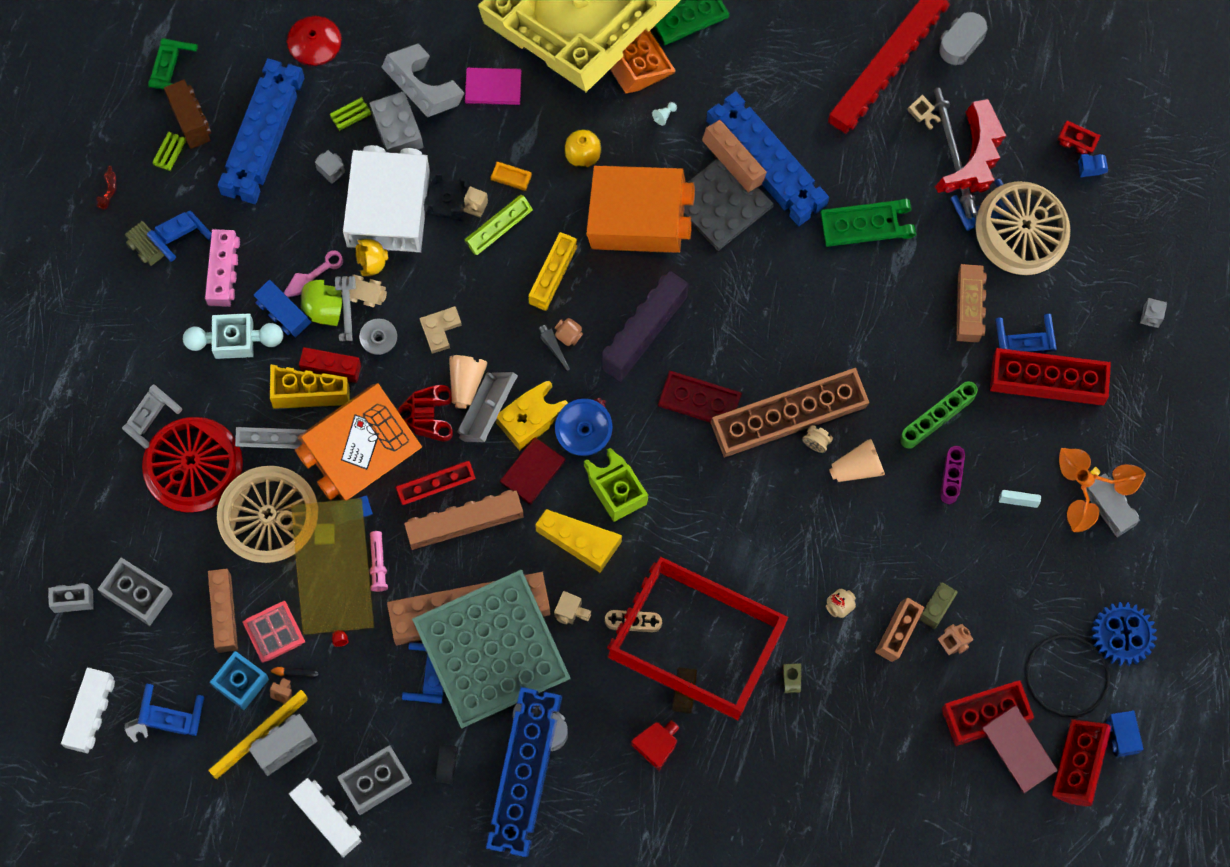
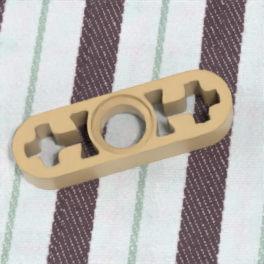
(648, 615)

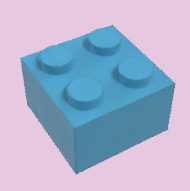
(239, 680)

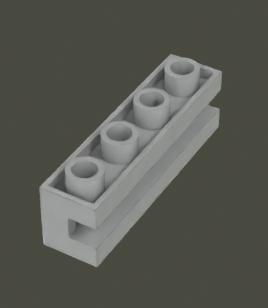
(268, 437)

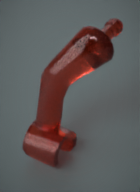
(103, 202)

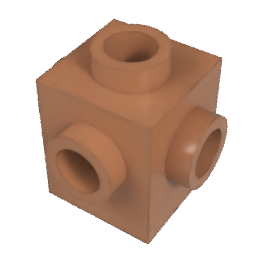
(955, 639)

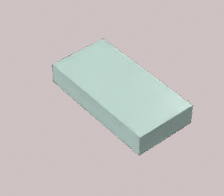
(1020, 498)

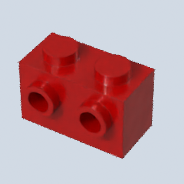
(1078, 137)

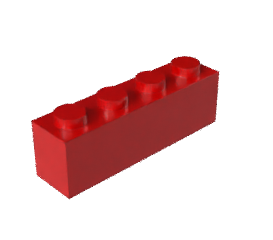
(435, 482)

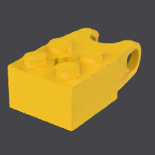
(534, 411)

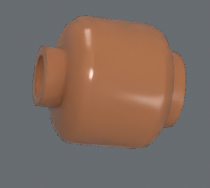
(568, 331)

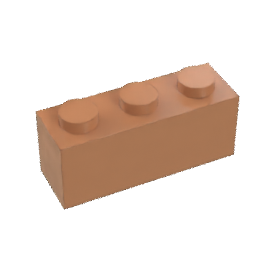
(899, 629)

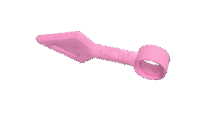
(299, 280)

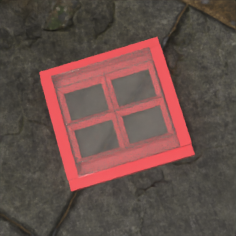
(273, 631)

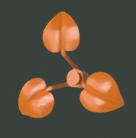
(1075, 466)

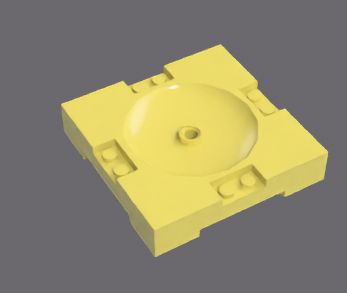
(574, 36)

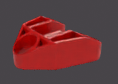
(421, 407)

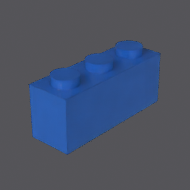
(281, 309)

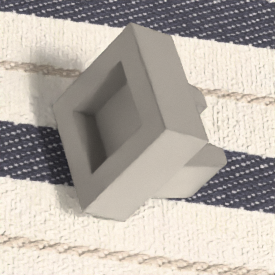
(133, 727)

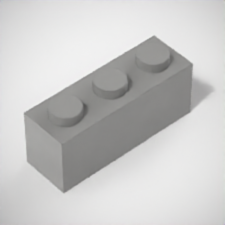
(1112, 506)

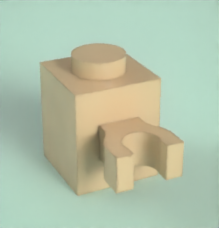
(921, 110)
(569, 608)

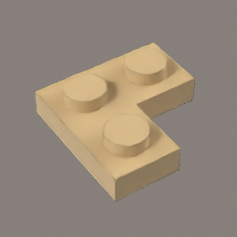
(436, 324)

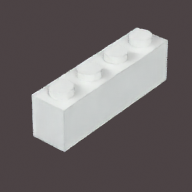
(87, 710)
(325, 817)

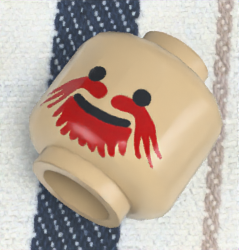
(841, 603)

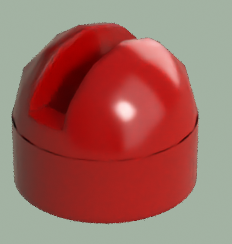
(339, 638)

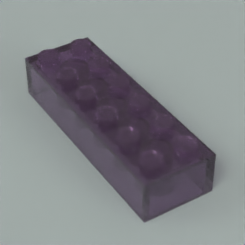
(644, 326)

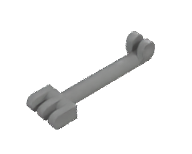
(345, 286)

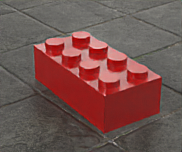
(970, 713)

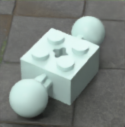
(222, 338)

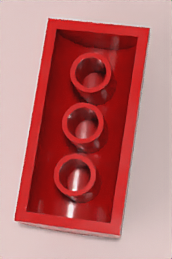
(1081, 762)

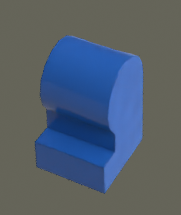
(1092, 165)

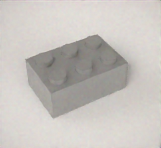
(396, 123)
(135, 591)
(282, 744)
(374, 780)

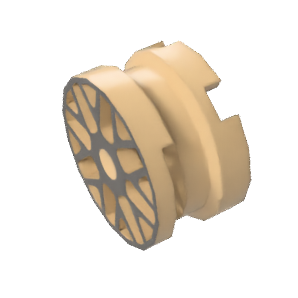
(817, 439)

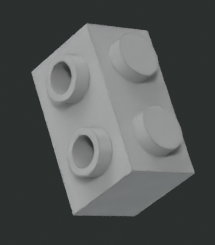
(70, 598)

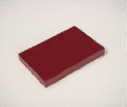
(532, 470)

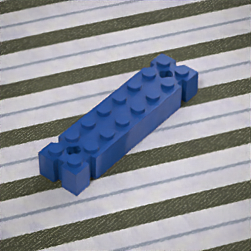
(261, 131)
(785, 176)
(524, 772)

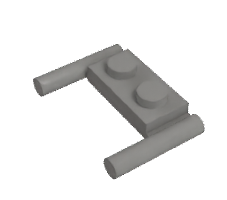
(147, 412)

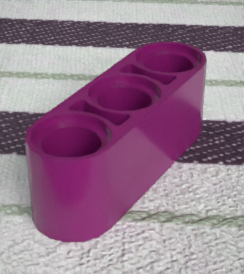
(948, 482)

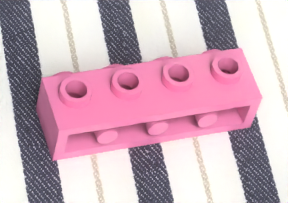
(221, 268)

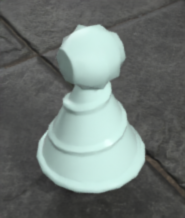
(661, 115)

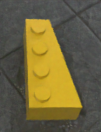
(306, 389)
(580, 539)

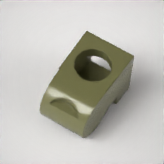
(791, 678)

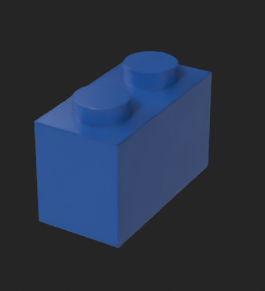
(1124, 734)

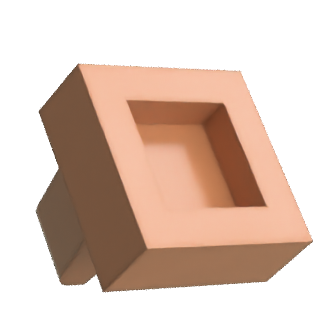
(282, 691)

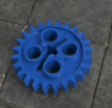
(1142, 633)

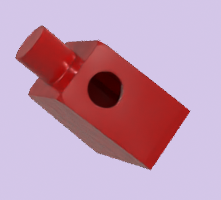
(656, 743)

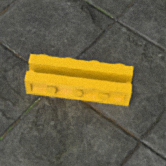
(552, 271)

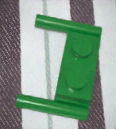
(166, 62)

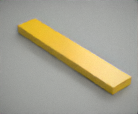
(260, 732)

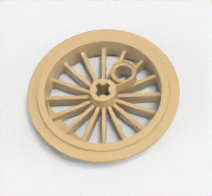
(997, 249)
(231, 505)

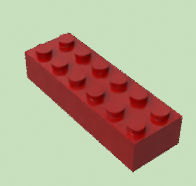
(1050, 376)

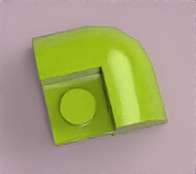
(321, 302)

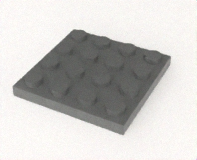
(723, 205)

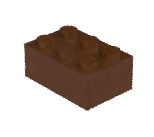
(188, 113)

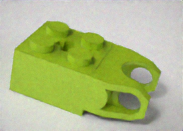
(616, 486)

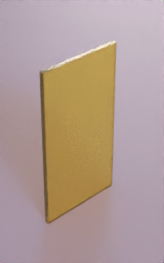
(332, 566)

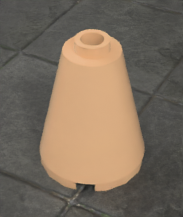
(465, 379)
(858, 464)

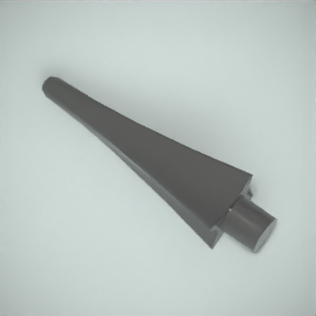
(549, 339)

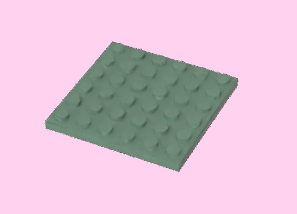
(490, 648)

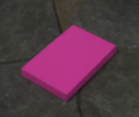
(493, 86)

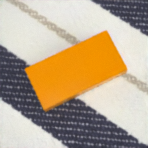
(511, 176)

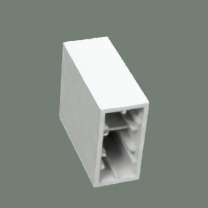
(387, 198)

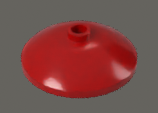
(314, 49)

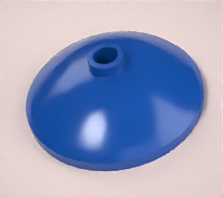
(574, 418)

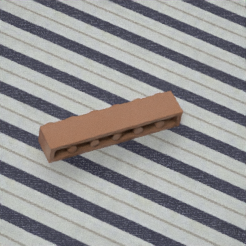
(464, 519)

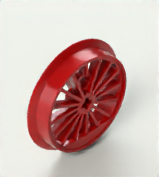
(215, 432)

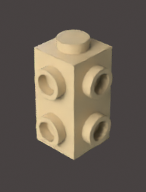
(369, 292)

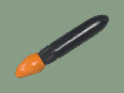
(280, 671)

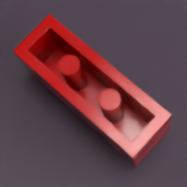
(330, 363)

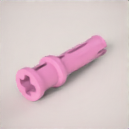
(377, 570)

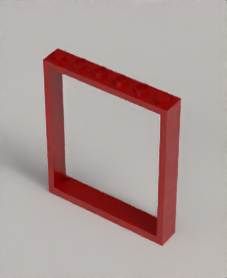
(719, 593)

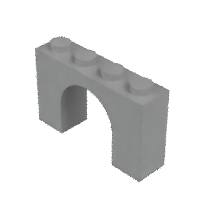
(428, 98)

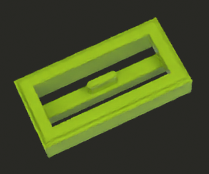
(349, 111)
(175, 138)

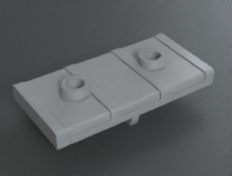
(486, 406)

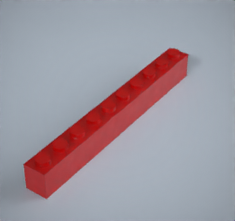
(886, 63)

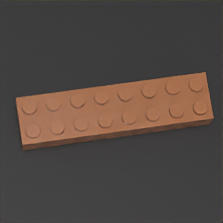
(789, 412)
(404, 610)

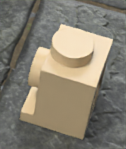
(475, 202)

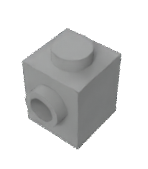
(330, 166)
(1153, 312)

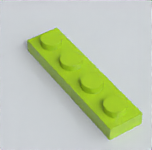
(498, 224)

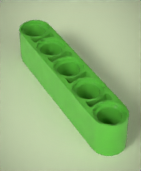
(942, 407)

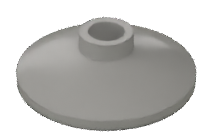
(374, 329)

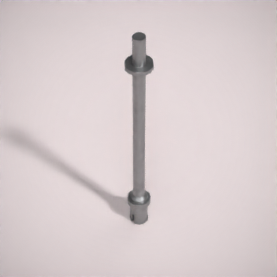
(967, 199)

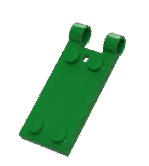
(865, 223)

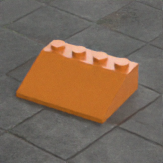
(642, 64)

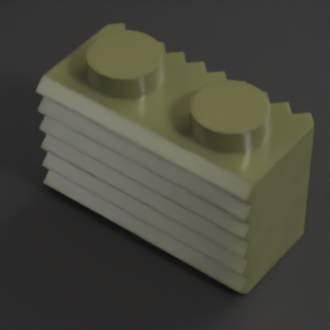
(139, 240)
(938, 605)

